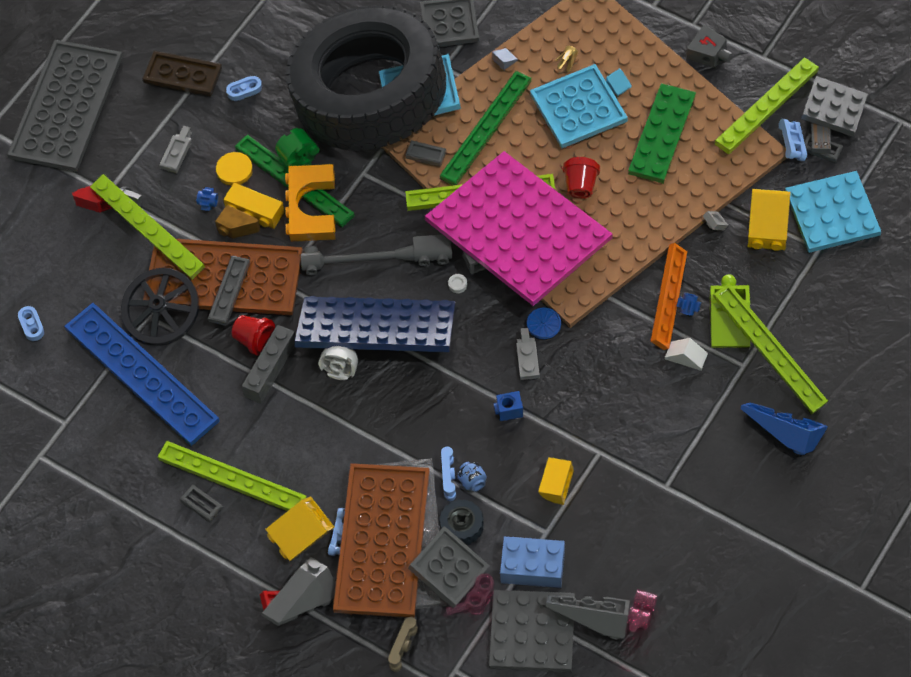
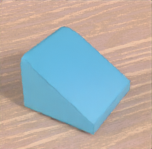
(618, 82)

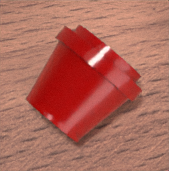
(580, 176)
(253, 332)

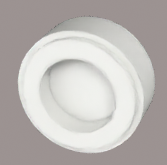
(457, 283)

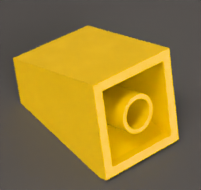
(768, 219)
(299, 528)

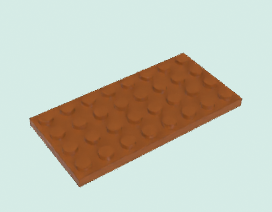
(266, 289)
(381, 540)

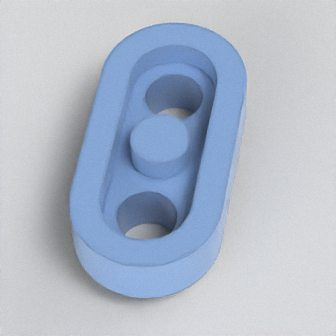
(243, 88)
(31, 325)

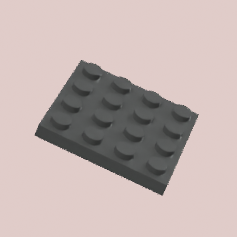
(529, 633)

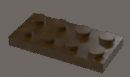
(182, 73)

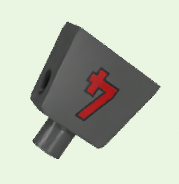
(708, 47)

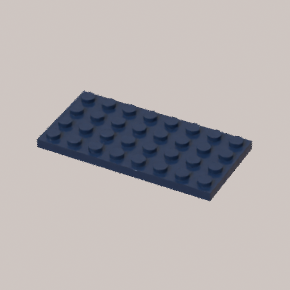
(376, 324)

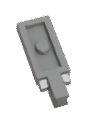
(176, 150)
(527, 356)

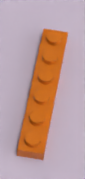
(669, 296)

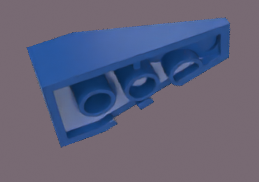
(793, 433)

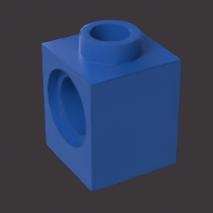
(512, 399)

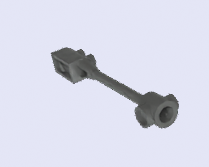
(423, 251)

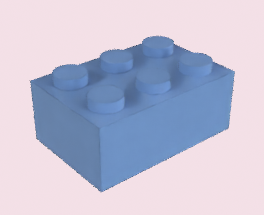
(532, 562)

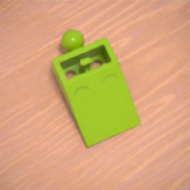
(724, 330)

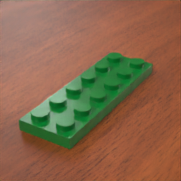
(662, 133)

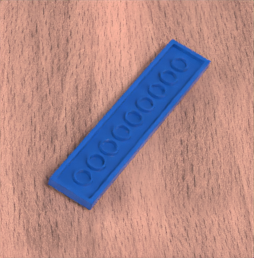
(142, 374)

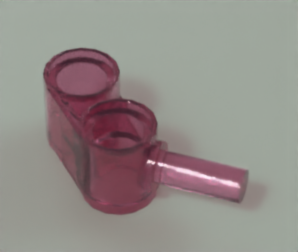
(479, 594)
(641, 612)

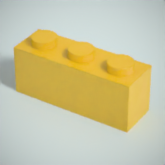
(255, 204)

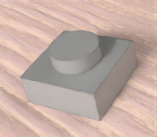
(715, 220)

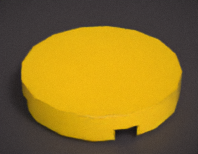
(234, 168)

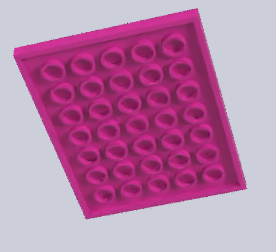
(518, 228)

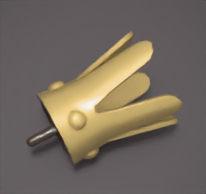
(569, 54)

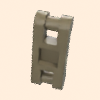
(402, 643)

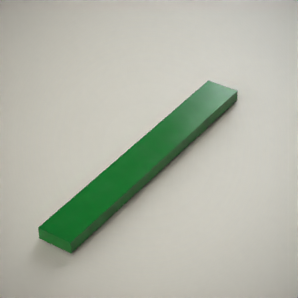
(485, 128)
(277, 169)

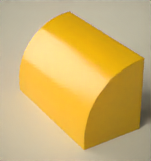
(556, 480)

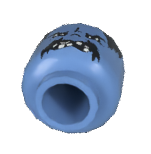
(472, 476)

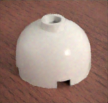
(338, 362)

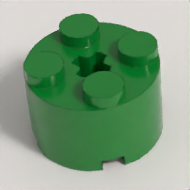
(296, 148)

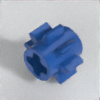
(207, 199)
(688, 304)

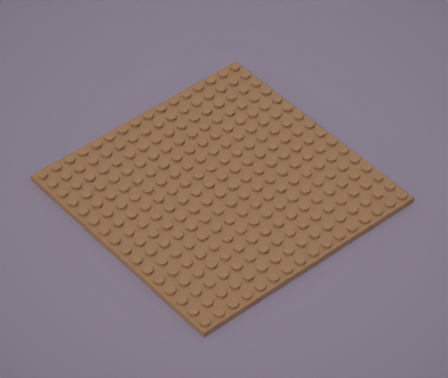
(637, 211)

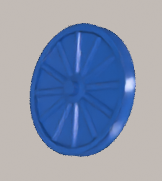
(543, 323)

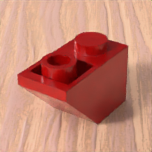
(90, 200)

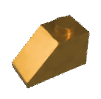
(236, 223)

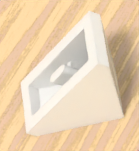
(686, 353)

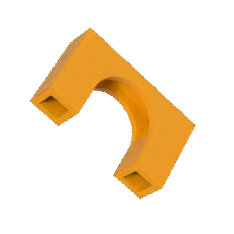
(300, 181)

